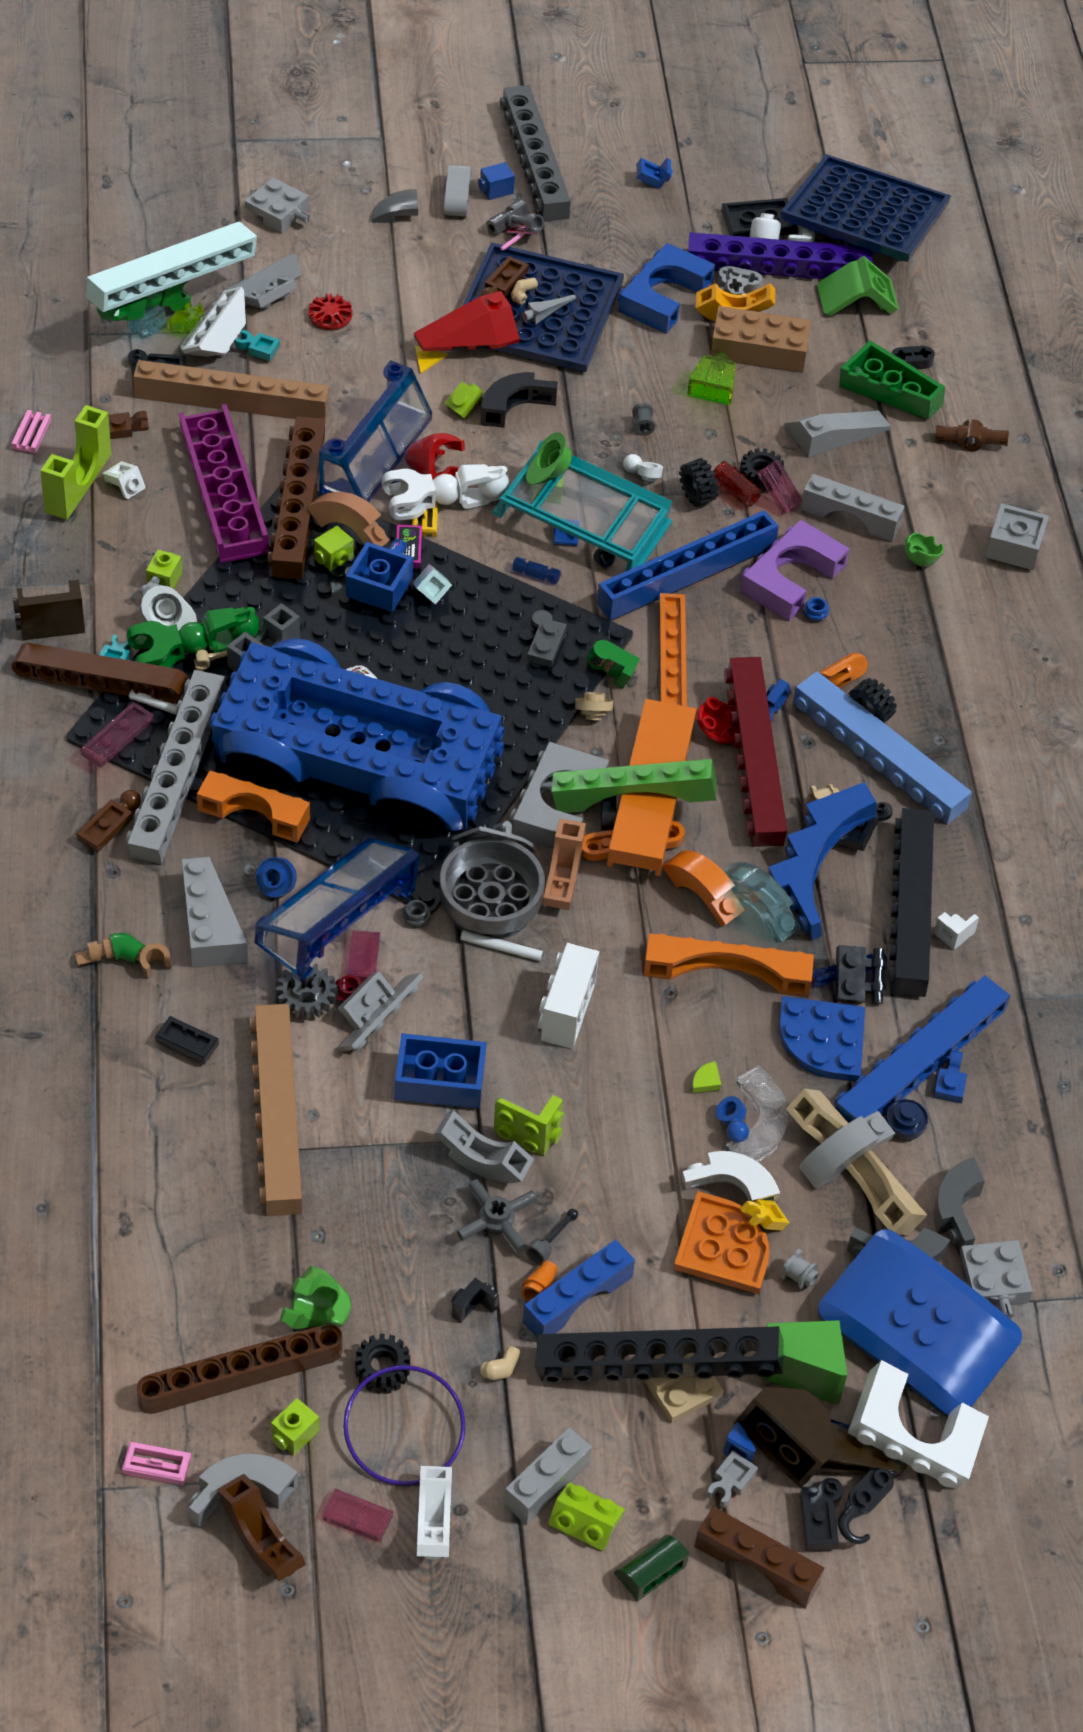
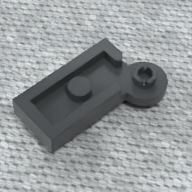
(547, 639)

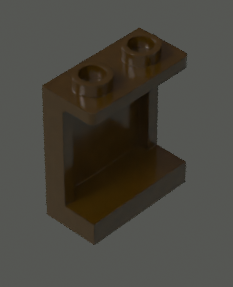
(50, 614)

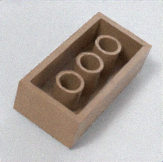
(761, 338)

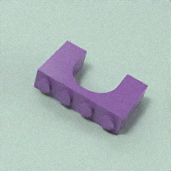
(798, 545)

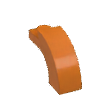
(708, 881)

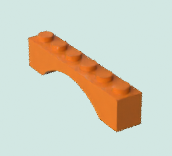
(783, 970)

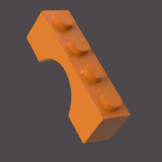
(223, 795)

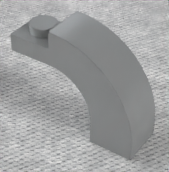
(271, 1475)

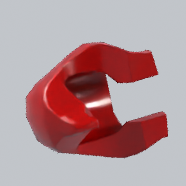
(425, 452)

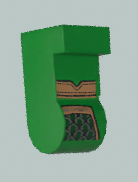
(612, 661)

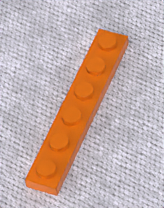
(672, 649)

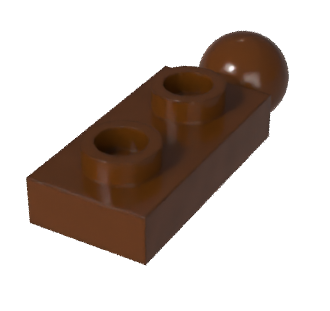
(505, 277)
(109, 821)

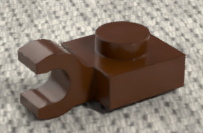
(122, 424)

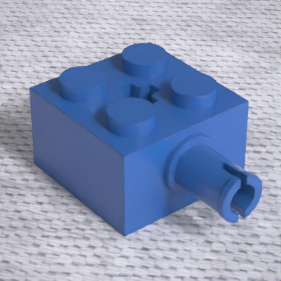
(380, 575)

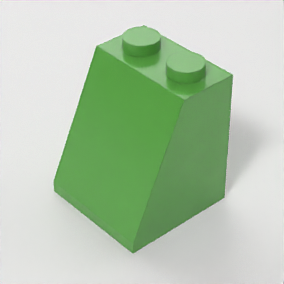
(813, 1359)

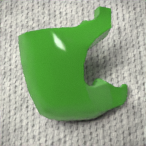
(317, 1301)

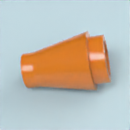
(539, 1280)

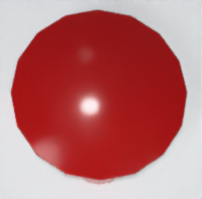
(714, 720)

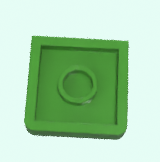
(855, 281)

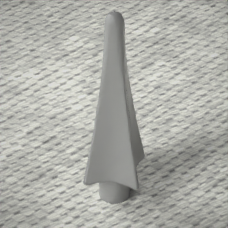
(539, 310)

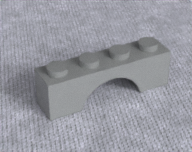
(878, 514)

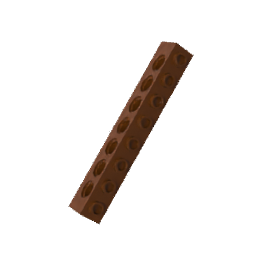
(298, 492)

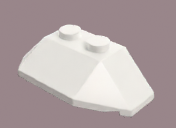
(217, 326)

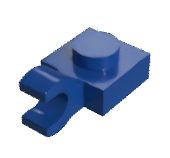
(777, 696)
(951, 1082)

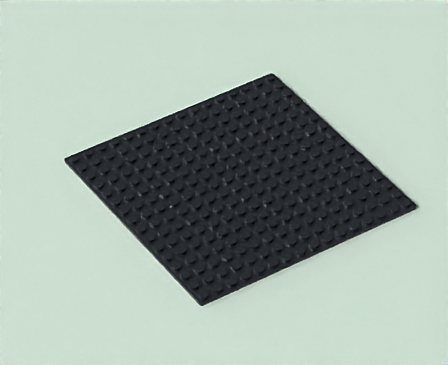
(468, 638)

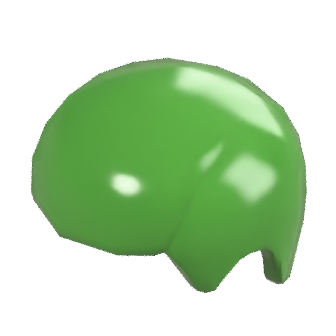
(922, 550)

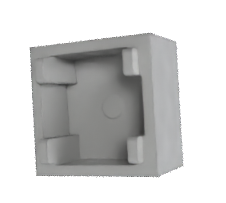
(1017, 536)

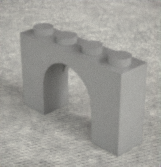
(536, 819)

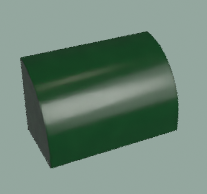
(653, 1566)

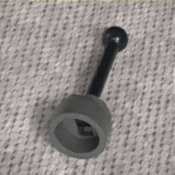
(539, 1249)

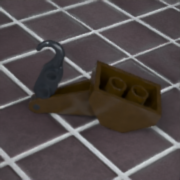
(801, 1440)

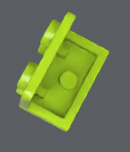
(528, 1129)

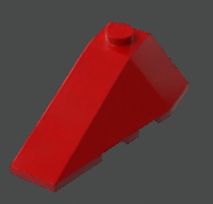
(477, 323)

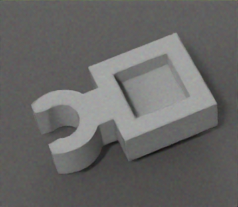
(732, 1476)

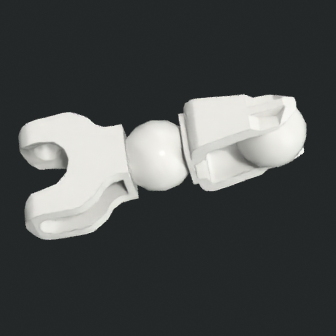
(419, 491)

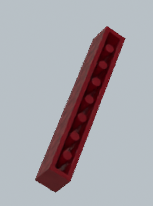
(756, 752)

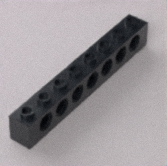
(645, 1345)

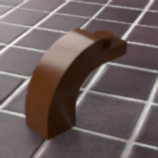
(257, 1530)

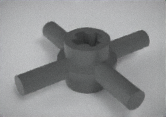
(497, 1215)

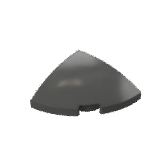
(396, 204)

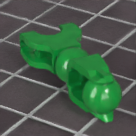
(173, 297)
(169, 644)

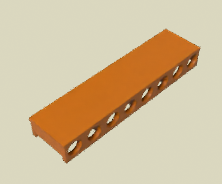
(647, 817)

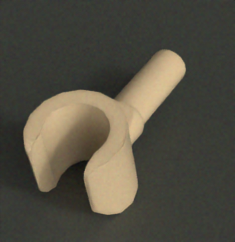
(203, 659)

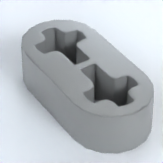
(750, 277)

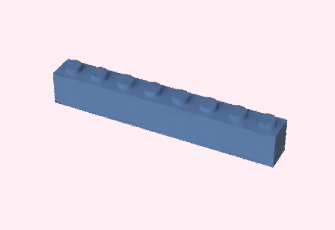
(882, 747)

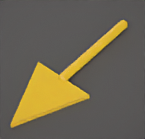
(427, 359)

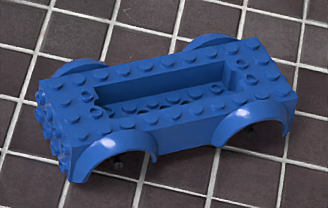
(296, 690)

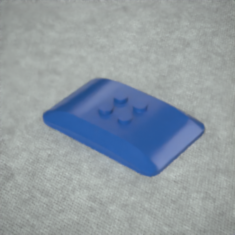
(921, 1321)

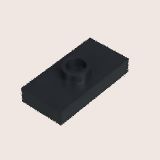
(187, 1040)

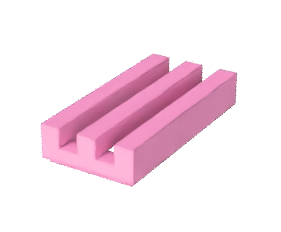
(37, 418)
(154, 1474)

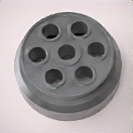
(491, 887)

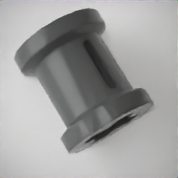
(643, 419)

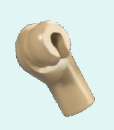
(521, 286)
(502, 1367)

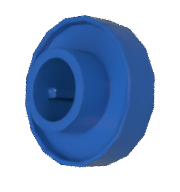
(276, 877)

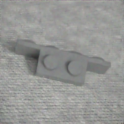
(271, 282)
(371, 1004)

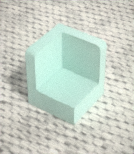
(432, 584)

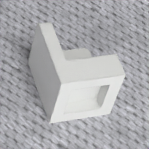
(954, 929)

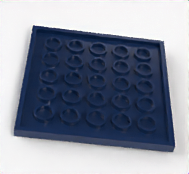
(865, 208)
(569, 333)

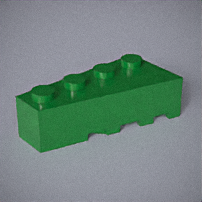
(891, 381)

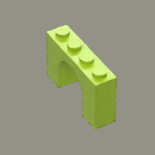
(68, 480)

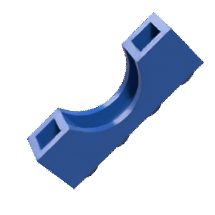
(555, 1305)

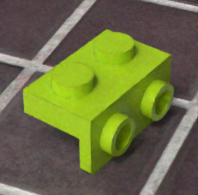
(585, 1516)

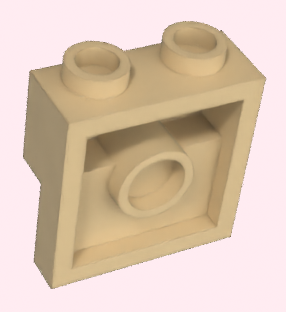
(683, 1395)

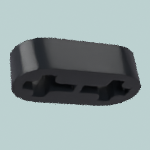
(917, 356)
(608, 813)

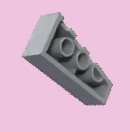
(212, 924)

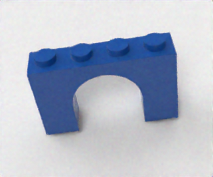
(667, 266)

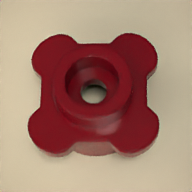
(345, 983)

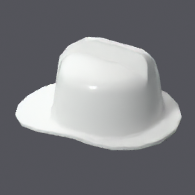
(167, 607)

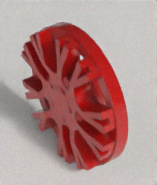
(330, 312)

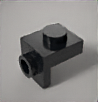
(467, 1299)

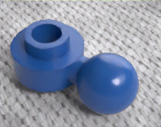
(731, 1114)

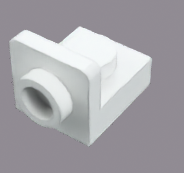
(126, 477)

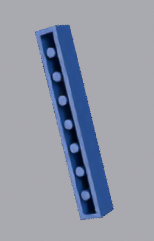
(686, 565)
(924, 1051)

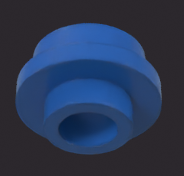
(816, 609)

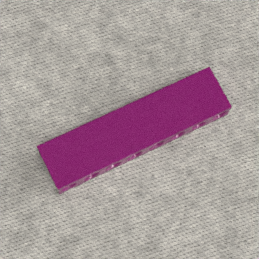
(224, 485)

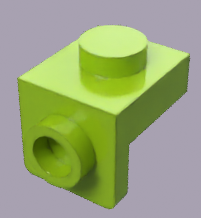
(464, 399)

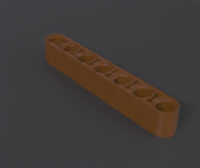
(98, 672)
(229, 1379)

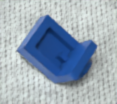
(652, 173)

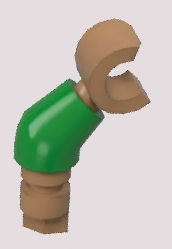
(127, 948)

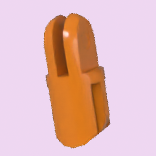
(846, 669)

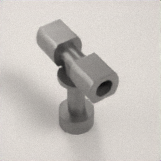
(514, 217)

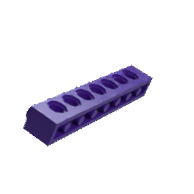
(774, 255)

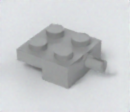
(279, 205)
(997, 1273)

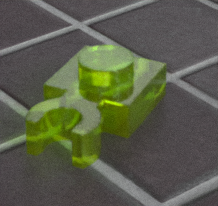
(186, 319)

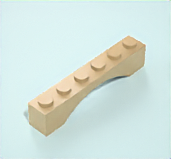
(887, 1196)

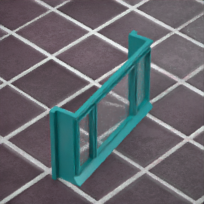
(594, 508)

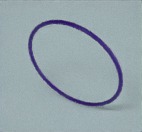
(389, 1369)

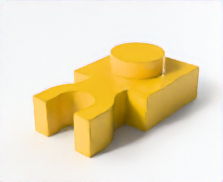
(766, 1214)

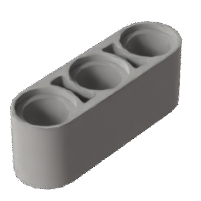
(457, 190)

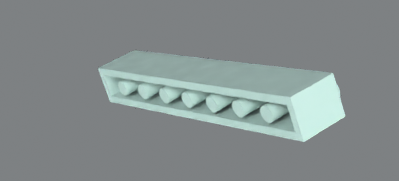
(170, 266)

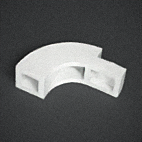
(733, 1169)
(434, 1512)

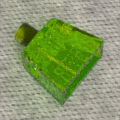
(713, 379)

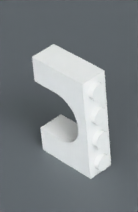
(879, 1425)

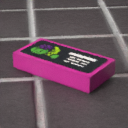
(413, 538)

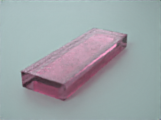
(117, 734)

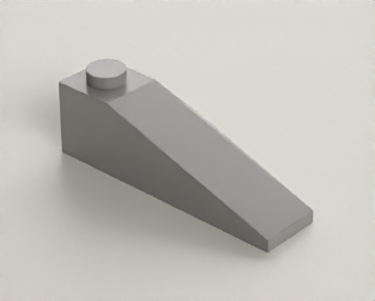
(829, 431)

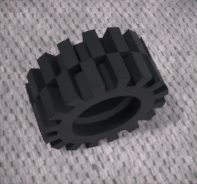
(757, 460)
(699, 482)
(874, 699)
(382, 1347)

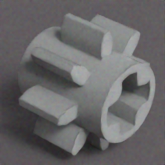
(731, 281)

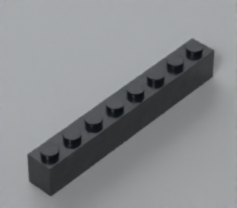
(912, 903)

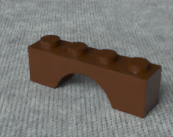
(788, 1571)

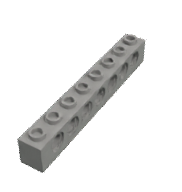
(154, 845)

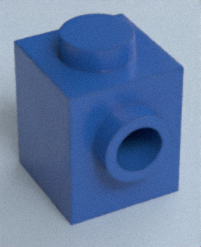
(496, 181)

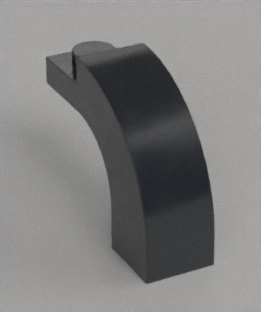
(512, 391)

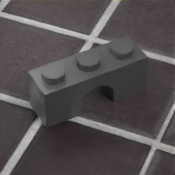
(277, 626)

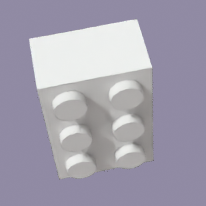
(568, 995)

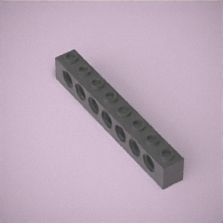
(535, 153)

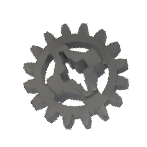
(306, 993)

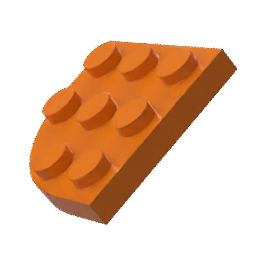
(723, 1245)

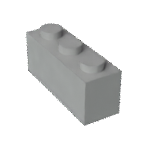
(547, 1476)

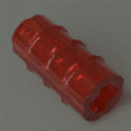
(737, 484)

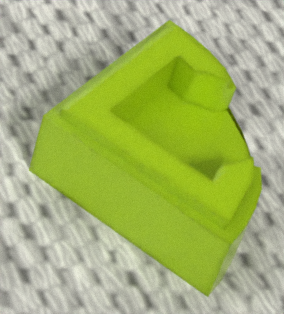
(706, 1078)

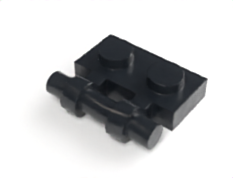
(851, 971)

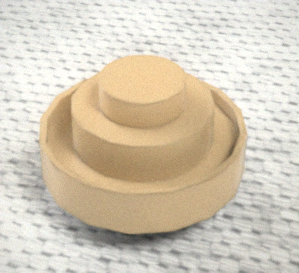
(594, 705)

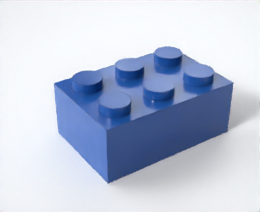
(440, 1070)

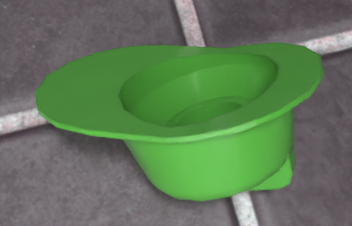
(551, 460)

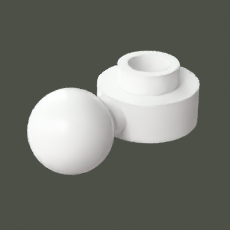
(648, 470)

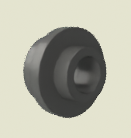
(416, 907)

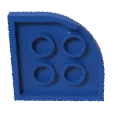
(823, 1036)

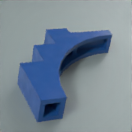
(826, 823)

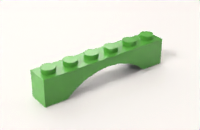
(684, 779)

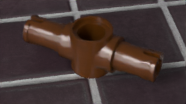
(972, 435)

